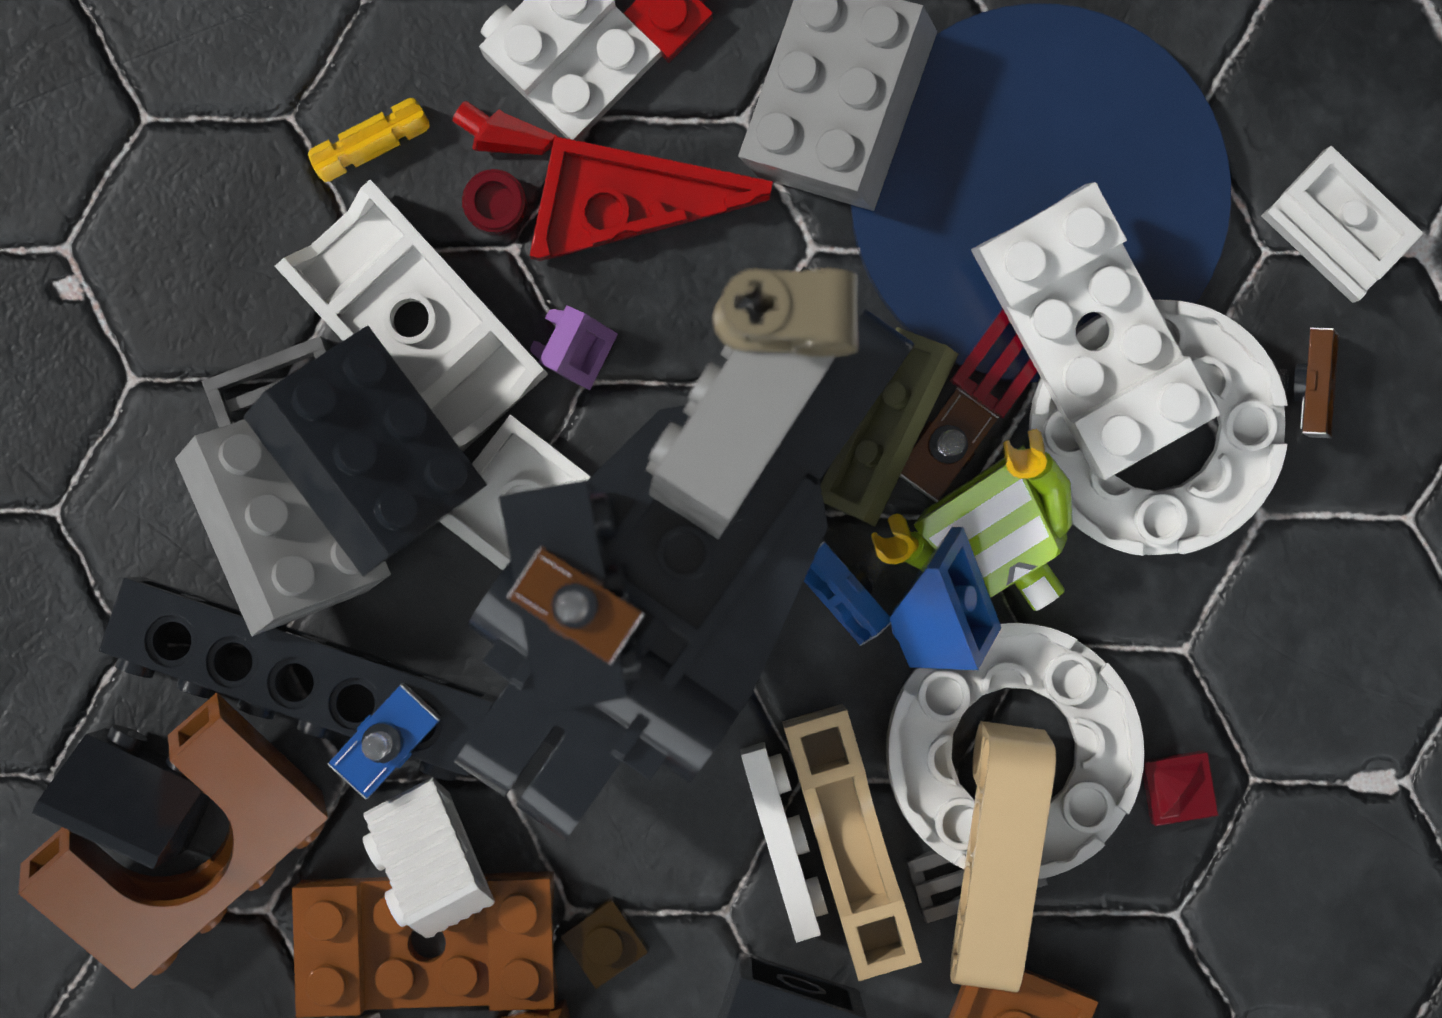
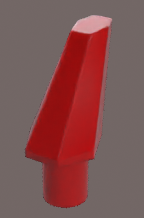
(502, 132)

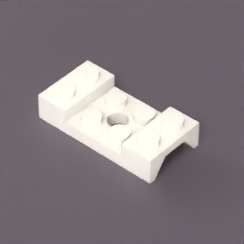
(374, 264)
(1137, 385)

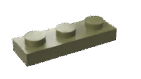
(882, 442)

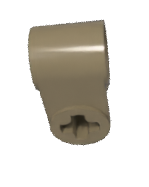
(803, 312)

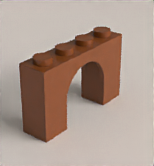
(143, 920)

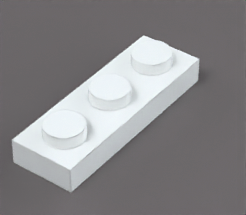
(784, 840)

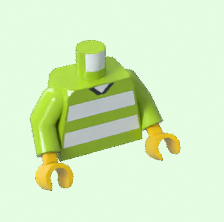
(1012, 518)

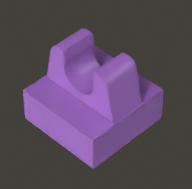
(575, 346)

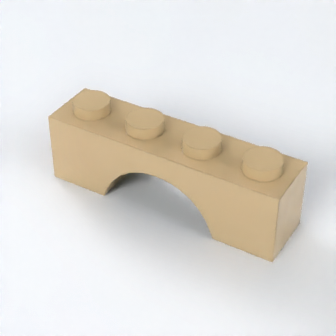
(851, 842)

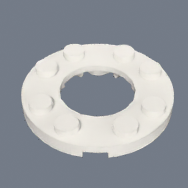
(1234, 477)
(1086, 692)

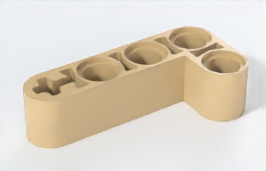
(1003, 855)

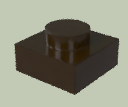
(604, 942)

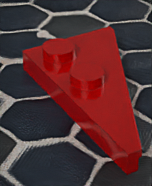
(616, 194)

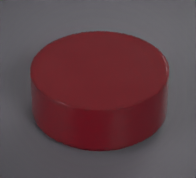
(494, 202)

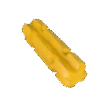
(368, 139)

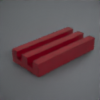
(981, 392)

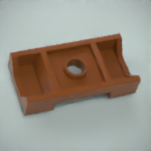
(360, 959)

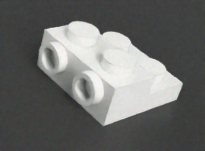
(568, 57)

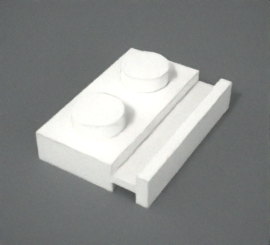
(1342, 224)

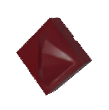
(1179, 788)

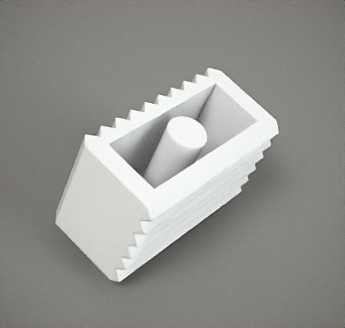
(426, 859)

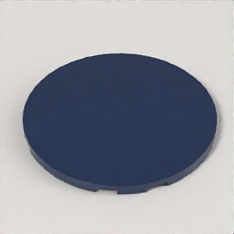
(1012, 123)

